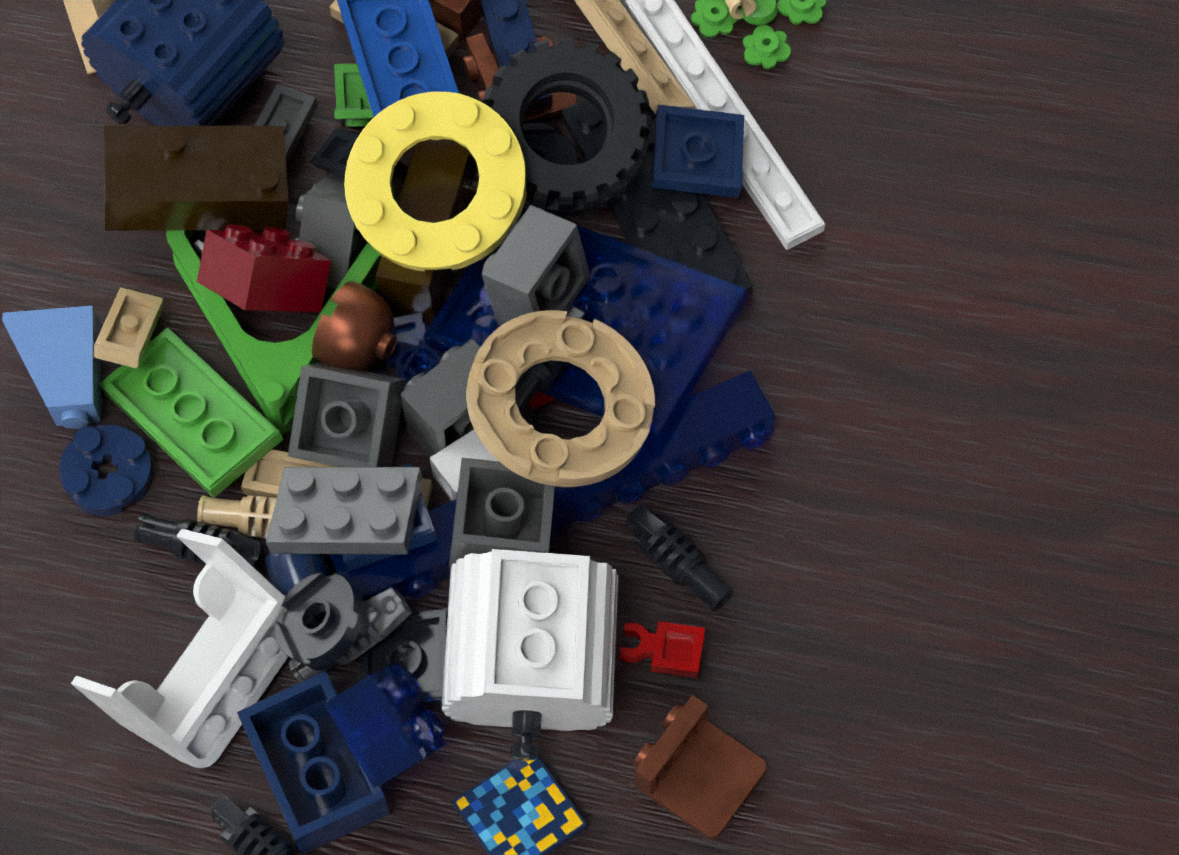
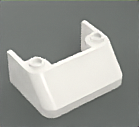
(218, 672)

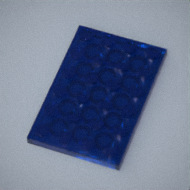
(657, 305)

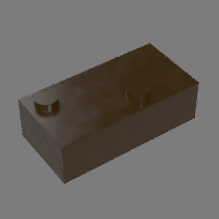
(194, 177)
(436, 189)

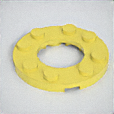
(449, 242)

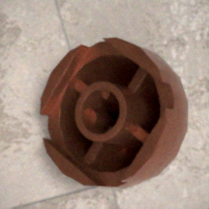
(357, 331)

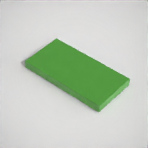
(192, 413)

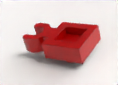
(673, 649)

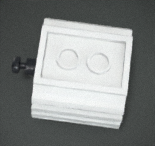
(530, 643)

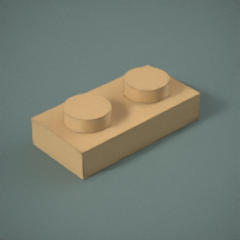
(128, 328)

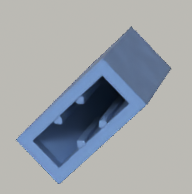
(60, 360)

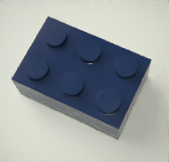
(311, 764)

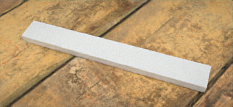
(699, 75)

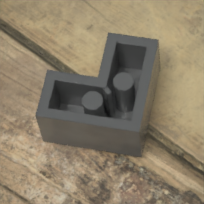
(329, 226)

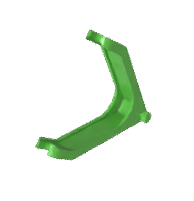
(266, 367)

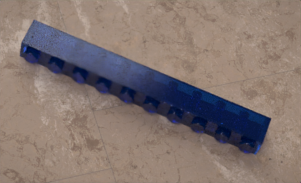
(702, 434)

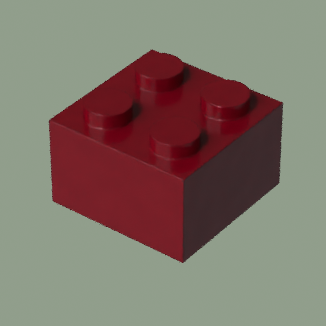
(263, 269)

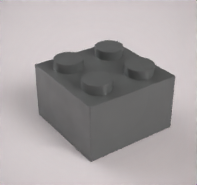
(536, 267)
(437, 400)
(346, 417)
(499, 511)

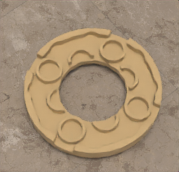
(546, 457)

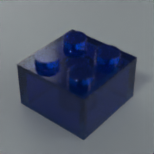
(386, 723)

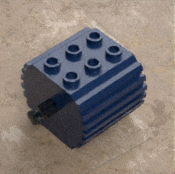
(181, 56)

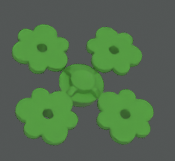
(764, 45)

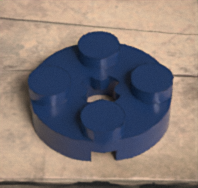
(94, 447)

